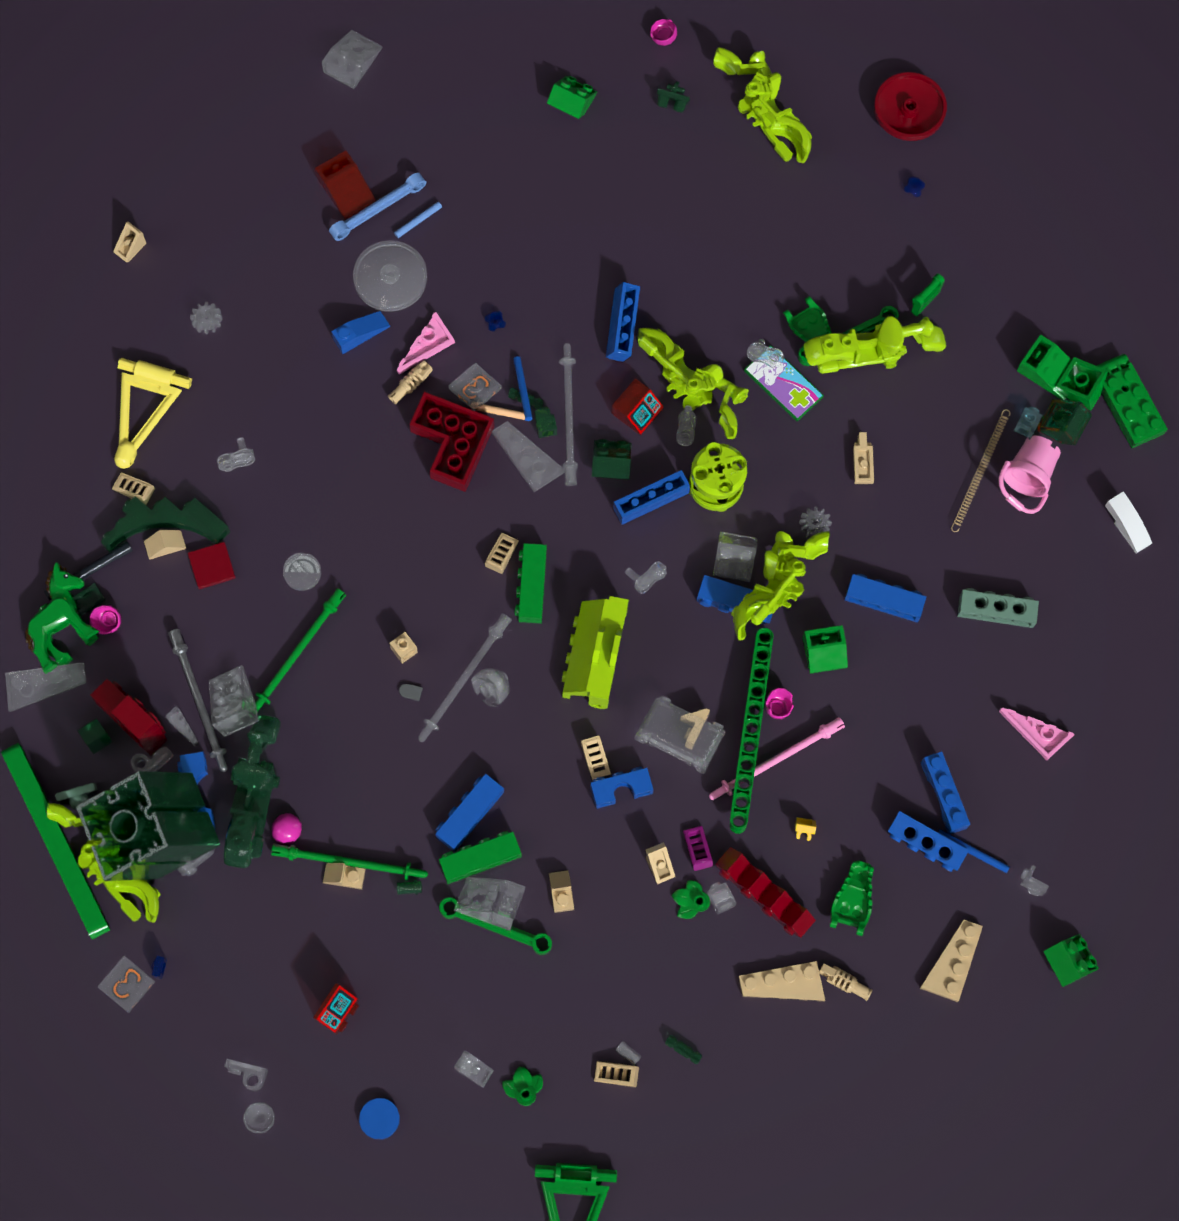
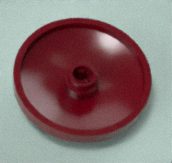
(910, 106)

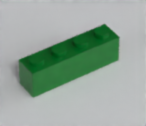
(532, 583)
(480, 857)

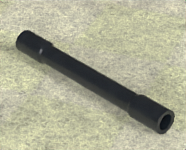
(115, 554)

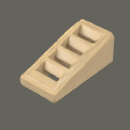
(149, 489)
(494, 565)
(590, 741)
(633, 1076)

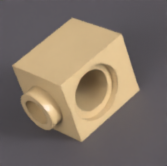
(403, 647)

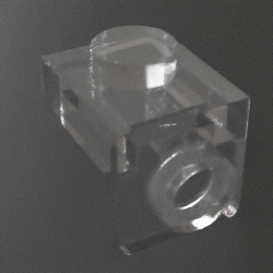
(1033, 885)

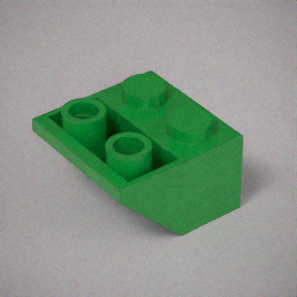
(571, 96)
(825, 649)
(1071, 959)

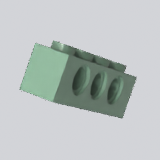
(968, 608)

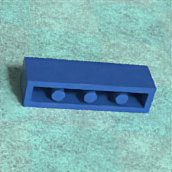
(622, 322)
(651, 497)
(723, 595)
(885, 597)
(469, 812)

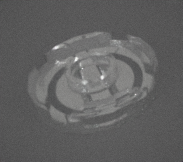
(302, 571)

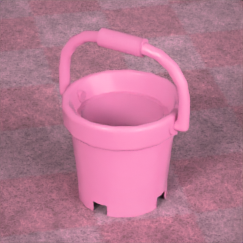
(1030, 472)

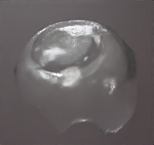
(259, 1117)

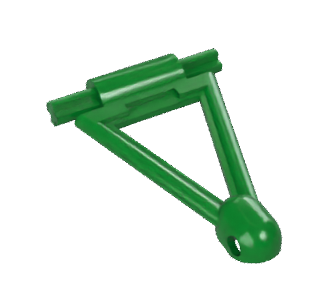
(575, 1180)

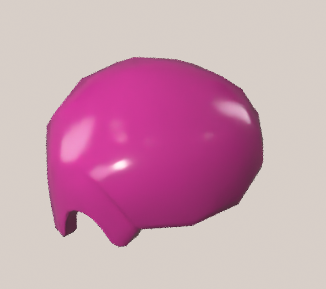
(663, 32)
(105, 619)
(779, 703)
(286, 829)

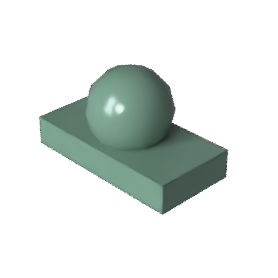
(76, 795)

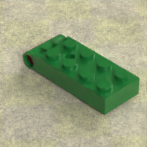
(1134, 408)

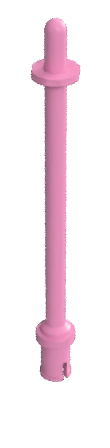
(824, 731)

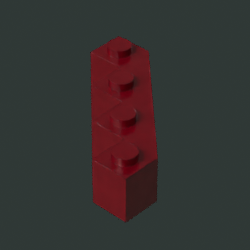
(770, 897)

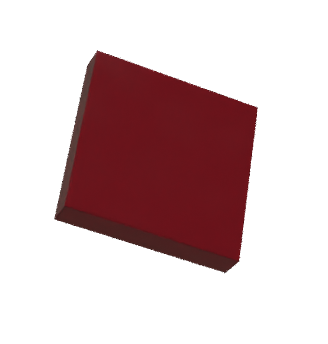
(211, 565)

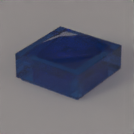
(158, 967)

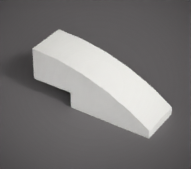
(1128, 522)

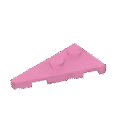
(432, 340)
(1043, 737)

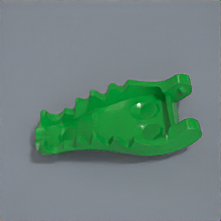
(808, 323)
(854, 901)

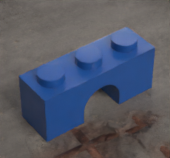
(637, 781)

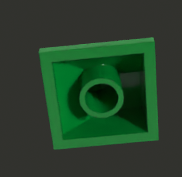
(1082, 382)

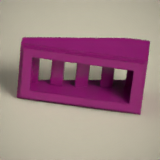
(700, 860)

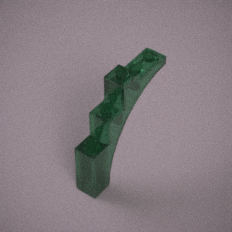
(165, 514)

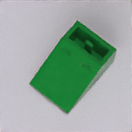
(1045, 365)

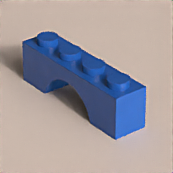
(196, 764)
(951, 806)

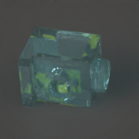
(1025, 426)

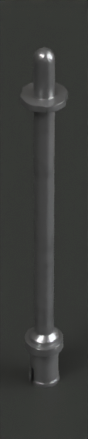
(180, 649)

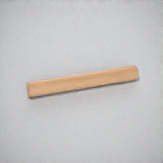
(501, 411)

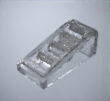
(178, 721)

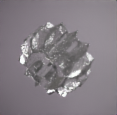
(201, 322)
(812, 516)

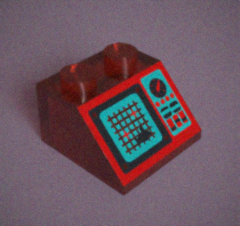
(637, 407)
(336, 1009)

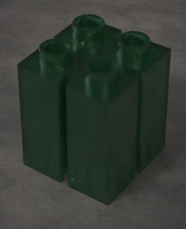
(148, 825)

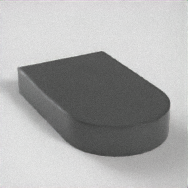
(411, 692)

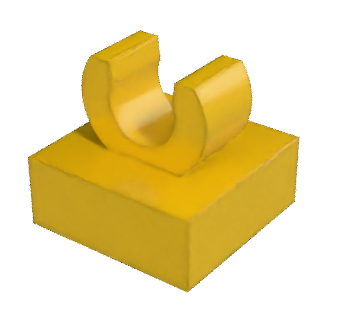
(805, 826)

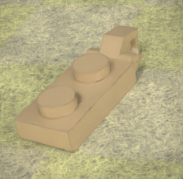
(863, 460)

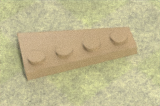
(952, 967)
(789, 982)

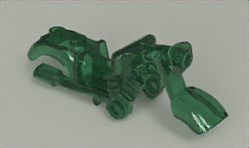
(251, 801)

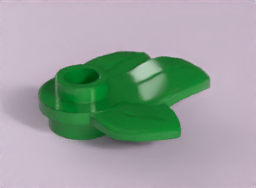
(688, 898)
(522, 1083)

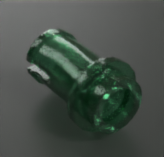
(409, 887)

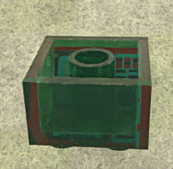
(1064, 421)

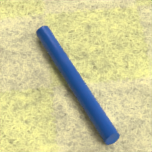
(522, 388)
(977, 853)

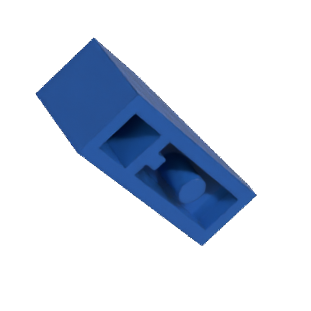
(358, 331)

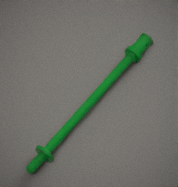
(329, 608)
(293, 852)

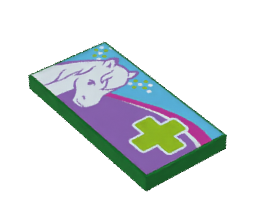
(786, 387)

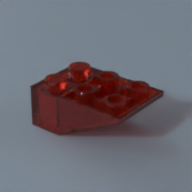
(345, 184)

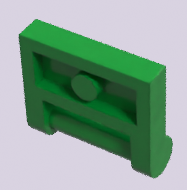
(922, 300)

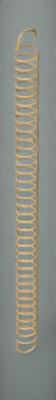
(981, 471)

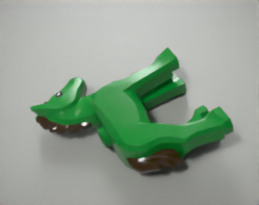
(55, 617)

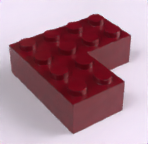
(460, 433)
(130, 716)

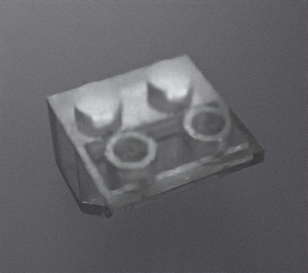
(735, 556)

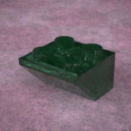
(611, 459)

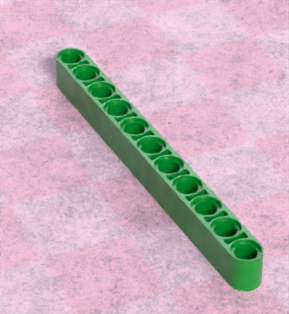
(751, 738)
(56, 842)

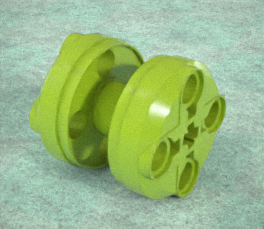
(717, 477)

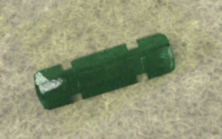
(536, 402)
(683, 1049)

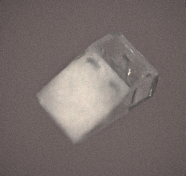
(350, 58)
(232, 702)
(491, 900)

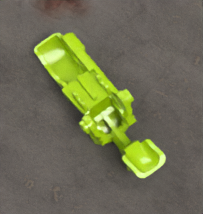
(761, 103)
(862, 349)
(695, 384)
(780, 571)
(141, 888)

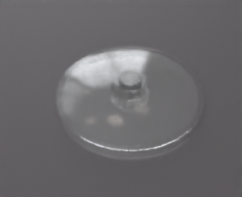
(390, 275)

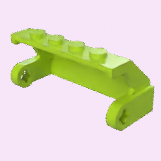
(595, 650)

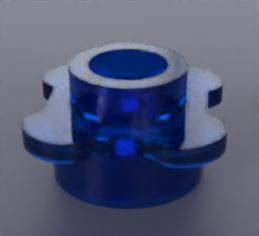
(914, 182)
(495, 316)

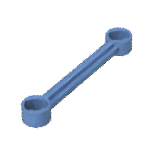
(342, 228)

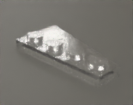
(34, 685)

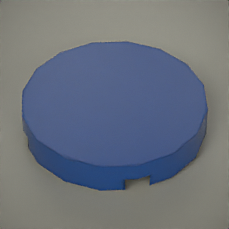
(379, 1118)

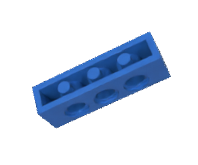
(957, 852)

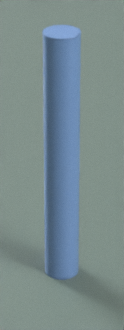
(418, 219)

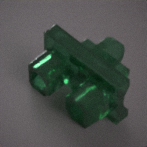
(681, 100)

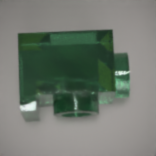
(545, 422)

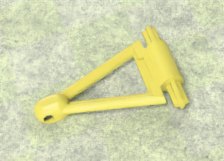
(150, 378)

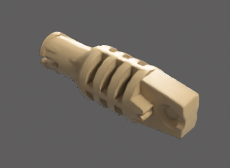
(411, 381)
(845, 981)

